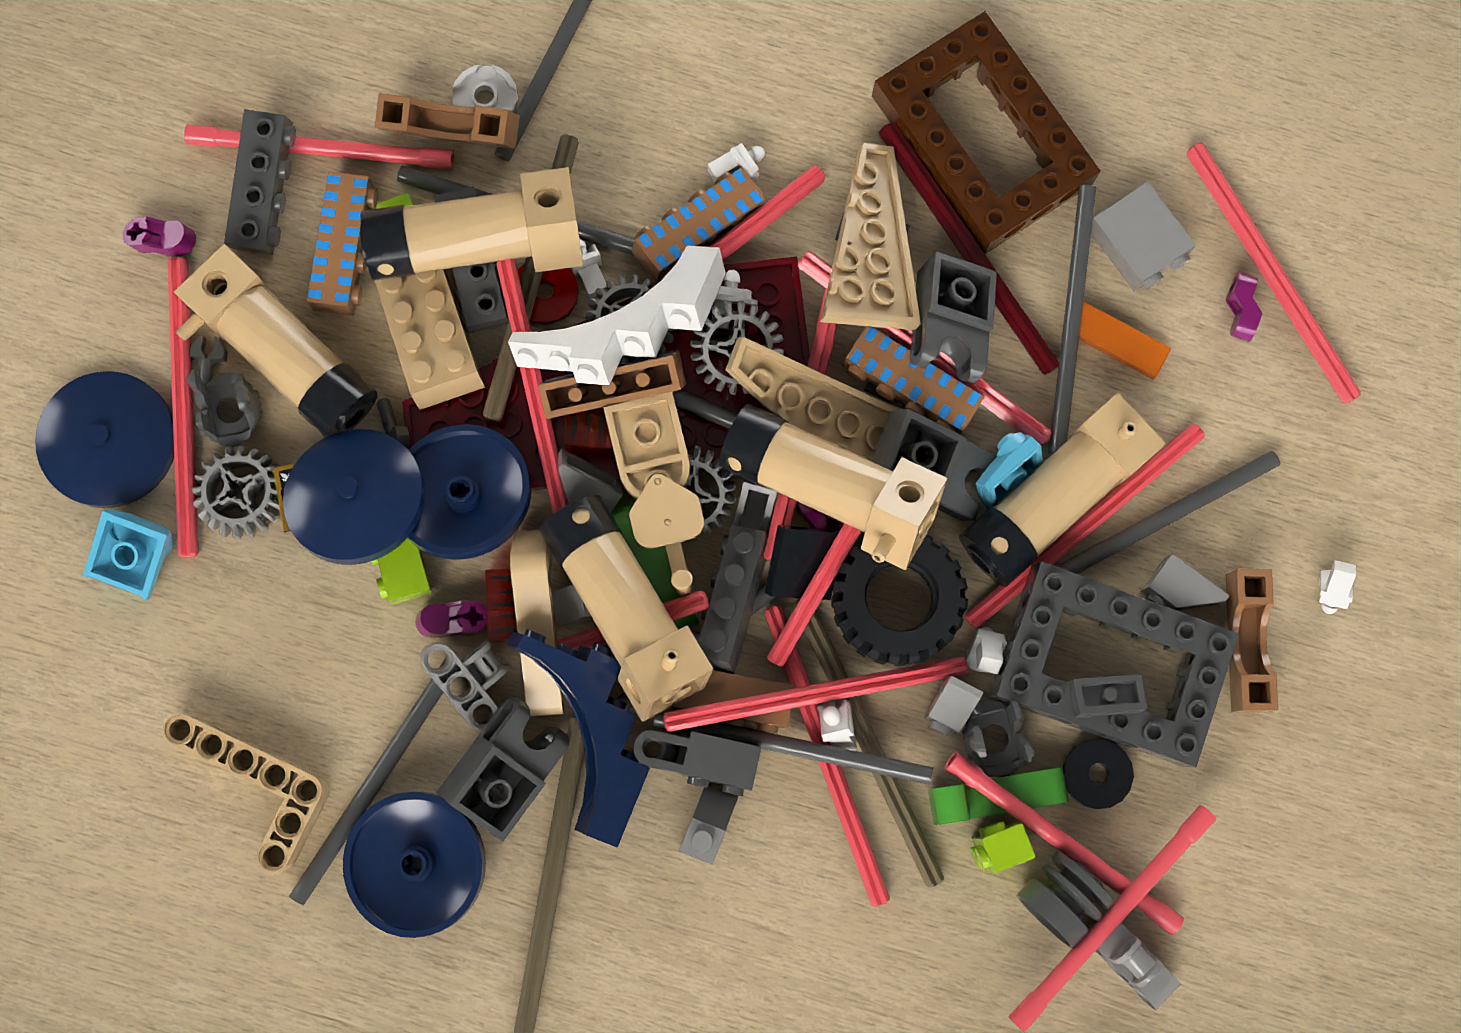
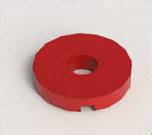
(561, 302)

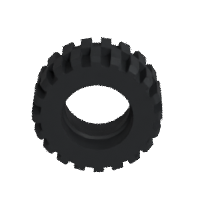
(904, 646)

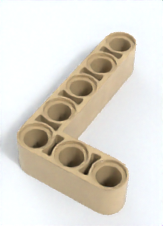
(535, 611)
(260, 775)

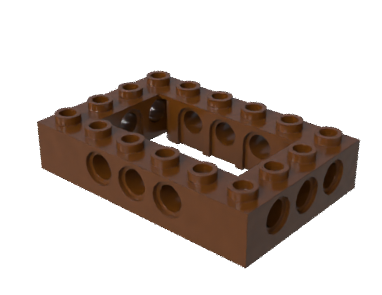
(1058, 151)

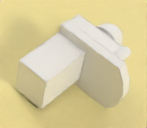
(735, 159)
(590, 272)
(731, 293)
(1336, 586)
(986, 651)
(837, 724)

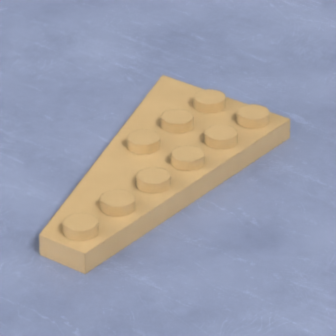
(872, 259)
(810, 398)

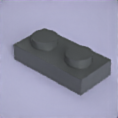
(1108, 695)

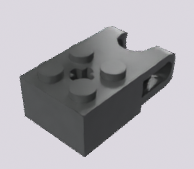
(954, 314)
(938, 450)
(703, 759)
(507, 765)

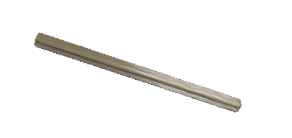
(530, 283)
(869, 744)
(550, 881)

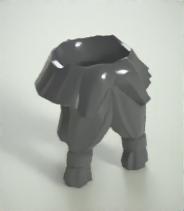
(211, 395)
(1016, 751)

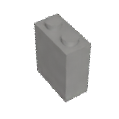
(1142, 237)

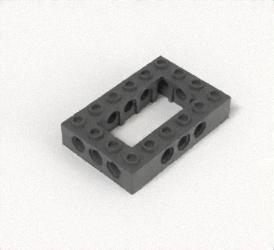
(1200, 681)

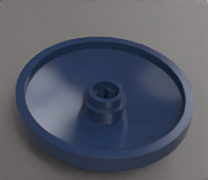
(105, 439)
(472, 491)
(354, 496)
(413, 864)

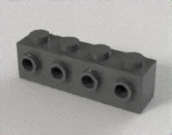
(259, 182)
(478, 284)
(732, 597)

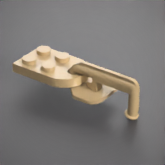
(655, 471)

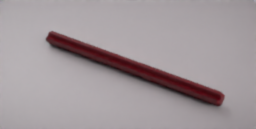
(968, 247)

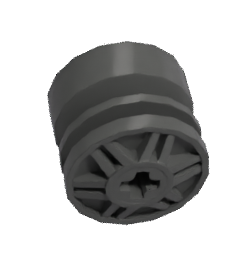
(1065, 899)

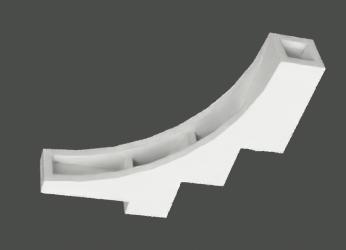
(635, 330)

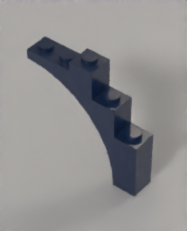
(612, 772)

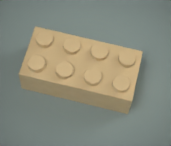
(429, 337)

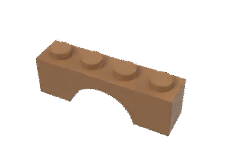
(447, 122)
(1248, 609)

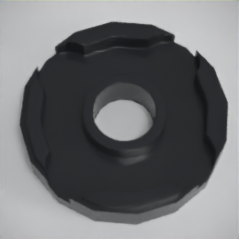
(1118, 770)

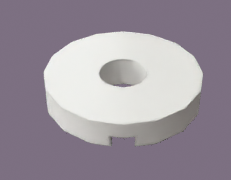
(485, 78)

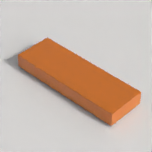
(1122, 342)

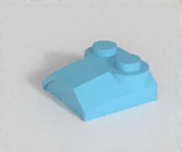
(1014, 462)
(128, 552)

